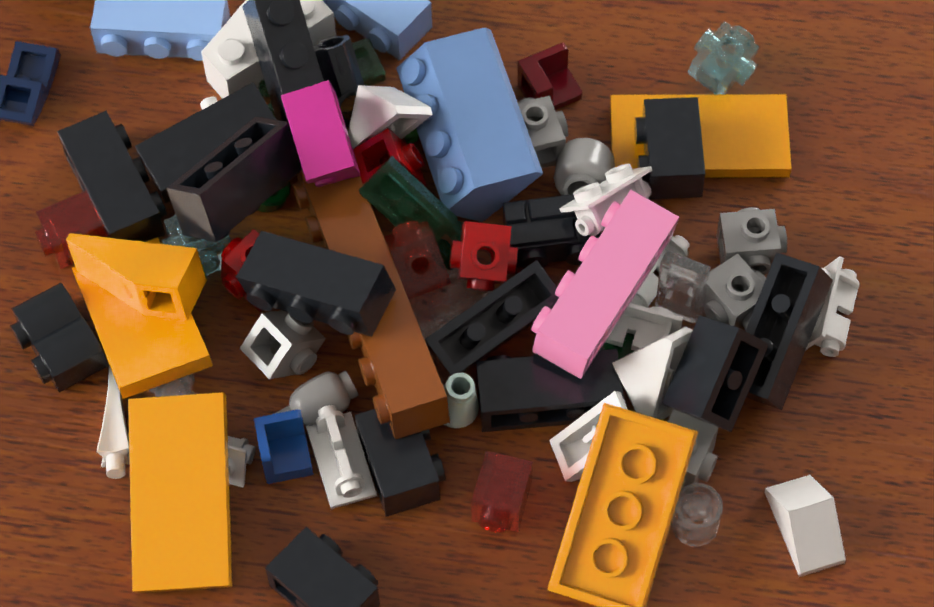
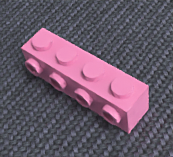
(604, 283)

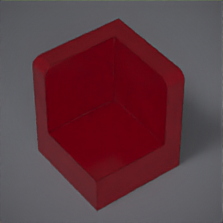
(549, 75)

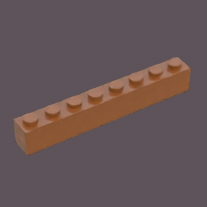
(396, 354)

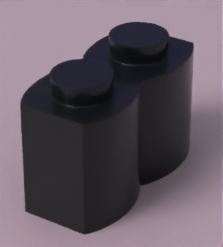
(59, 338)

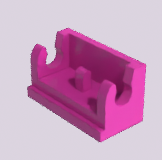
(320, 134)

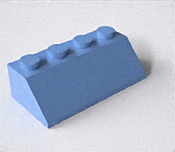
(476, 130)

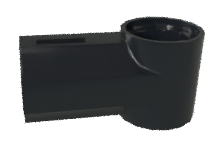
(340, 67)

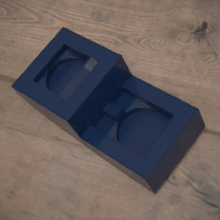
(27, 82)

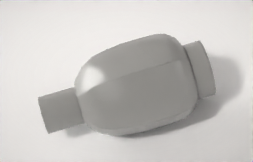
(319, 392)

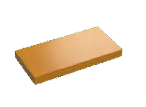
(739, 133)
(141, 347)
(179, 493)
(622, 509)

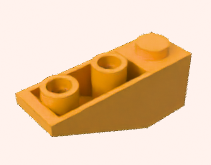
(144, 275)

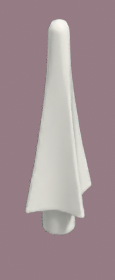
(114, 437)

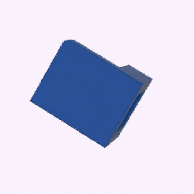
(283, 446)

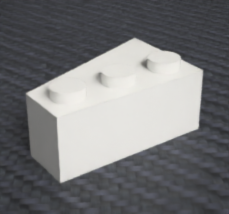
(231, 55)

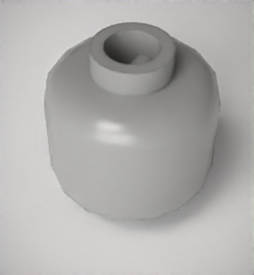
(581, 164)

